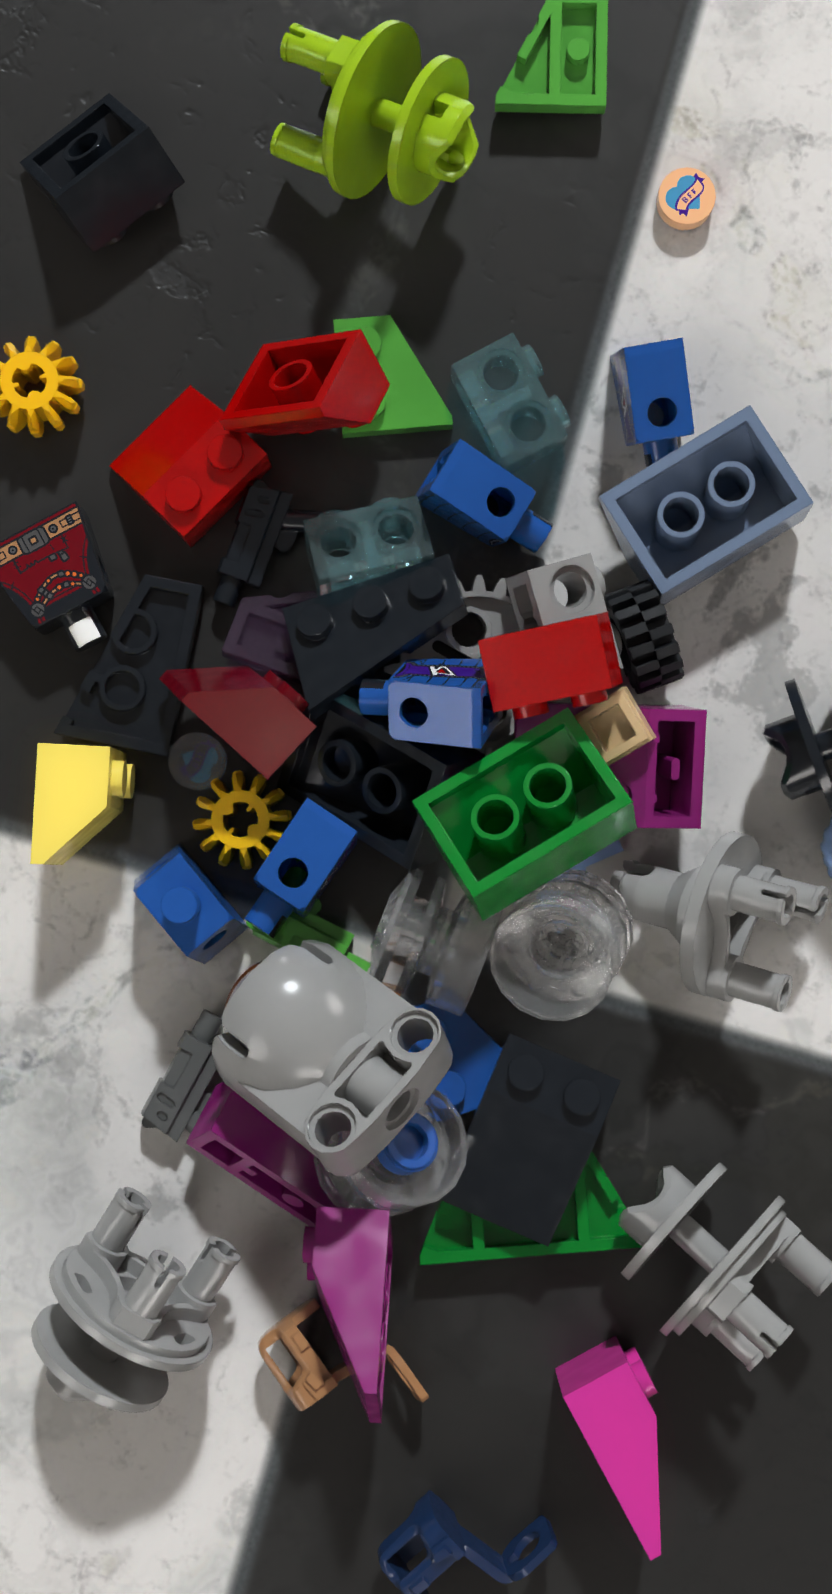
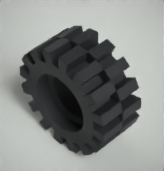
(647, 637)

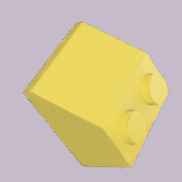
(76, 797)

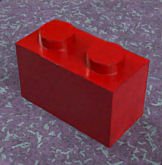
(551, 664)

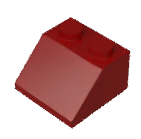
(308, 386)
(191, 465)

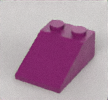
(352, 1267)

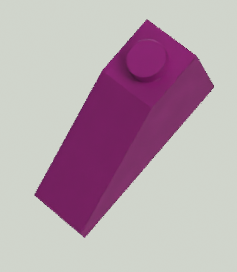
(258, 1154)

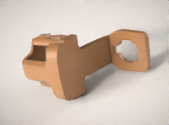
(311, 1378)

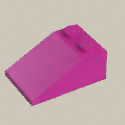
(612, 1408)

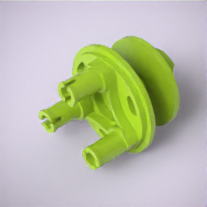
(381, 113)

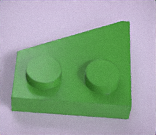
(561, 62)
(411, 398)

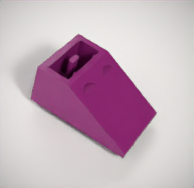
(663, 774)

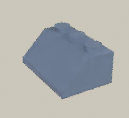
(705, 505)

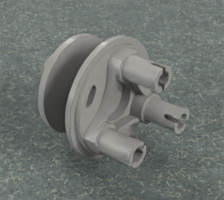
(724, 1298)
(125, 1315)

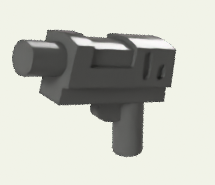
(181, 1093)

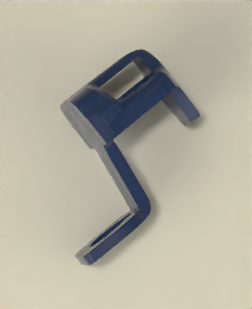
(437, 1529)

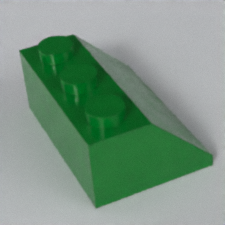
(526, 813)

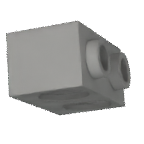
(535, 598)

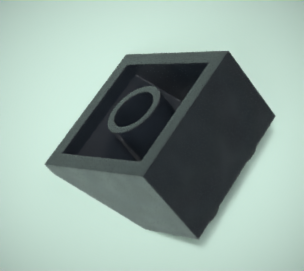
(103, 172)

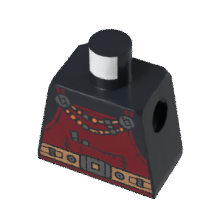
(58, 576)

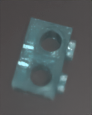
(497, 409)
(365, 536)

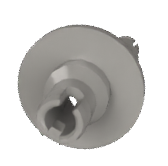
(714, 916)

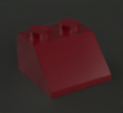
(248, 711)

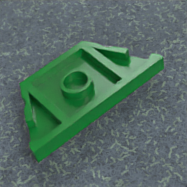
(586, 1226)

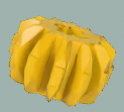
(32, 367)
(228, 806)

